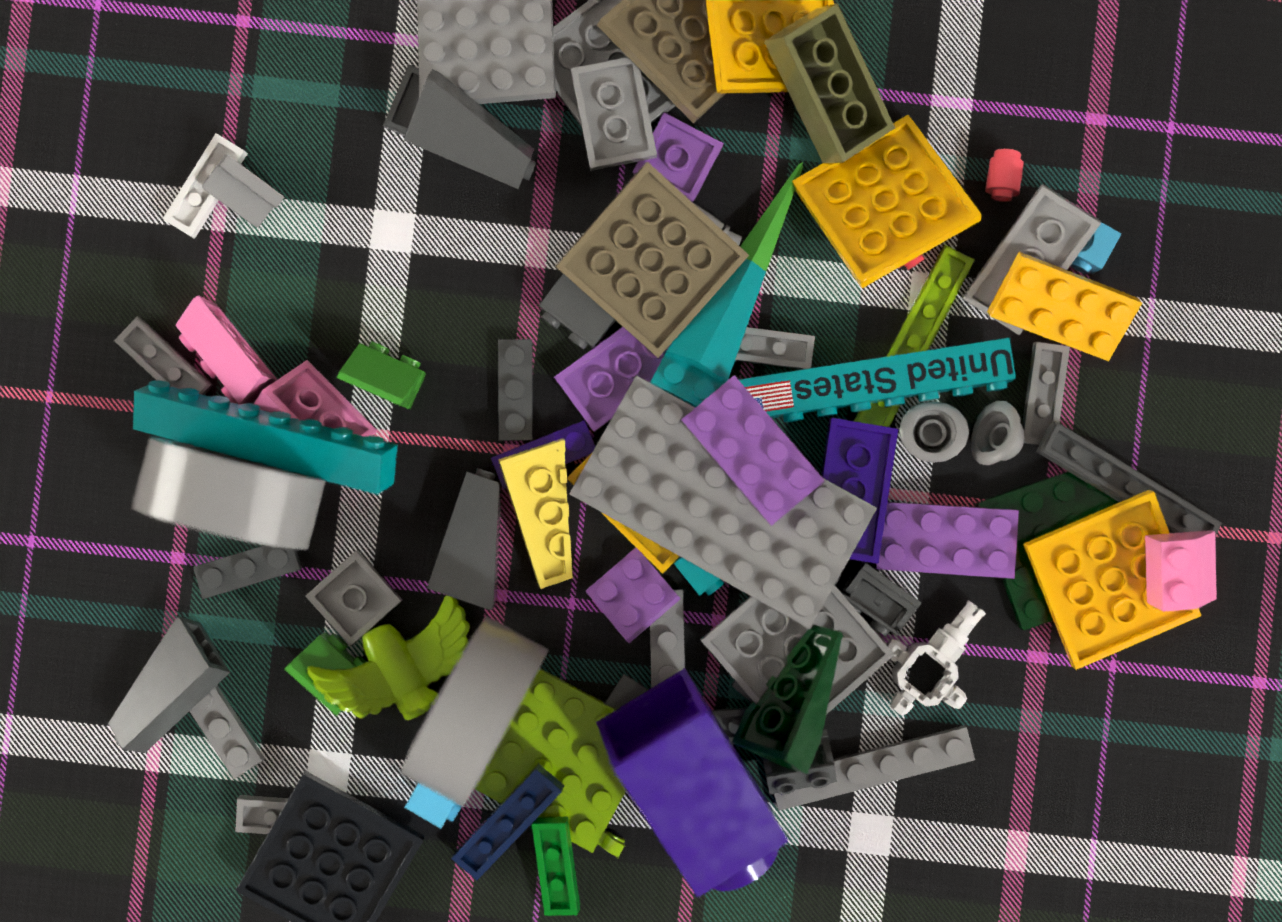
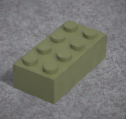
(830, 84)

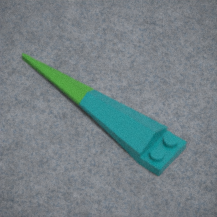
(707, 347)

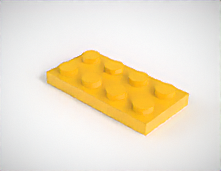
(1064, 306)

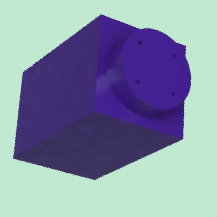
(692, 786)

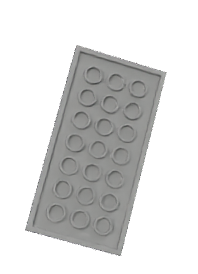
(673, 492)

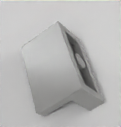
(242, 191)

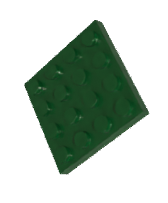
(1042, 509)

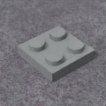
(354, 598)

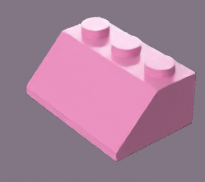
(223, 351)
(310, 395)

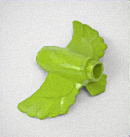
(398, 668)

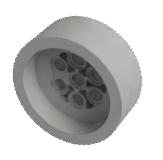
(227, 495)
(473, 711)

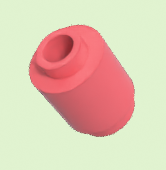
(1004, 175)

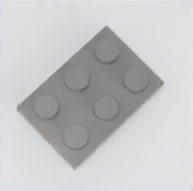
(613, 113)

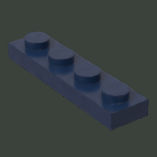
(508, 822)

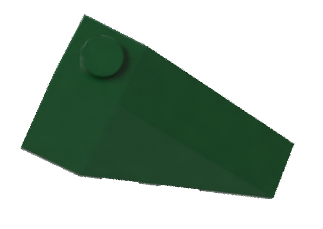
(793, 710)

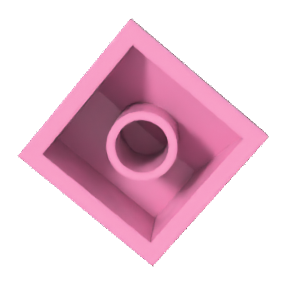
(1180, 570)

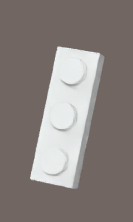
(193, 203)

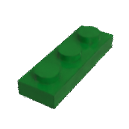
(556, 866)

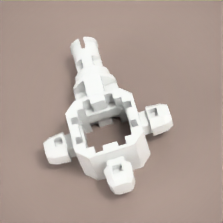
(945, 649)

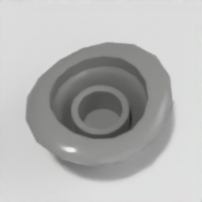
(933, 431)
(997, 434)

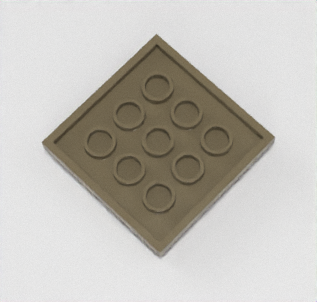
(670, 47)
(652, 260)

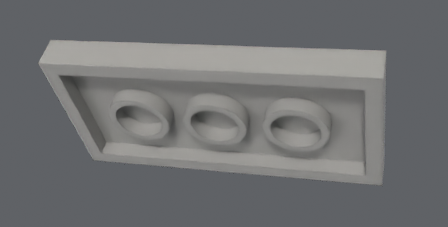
(1047, 230)

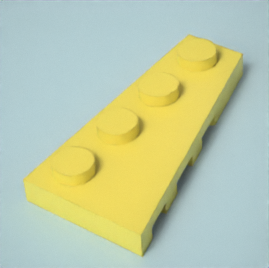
(539, 498)

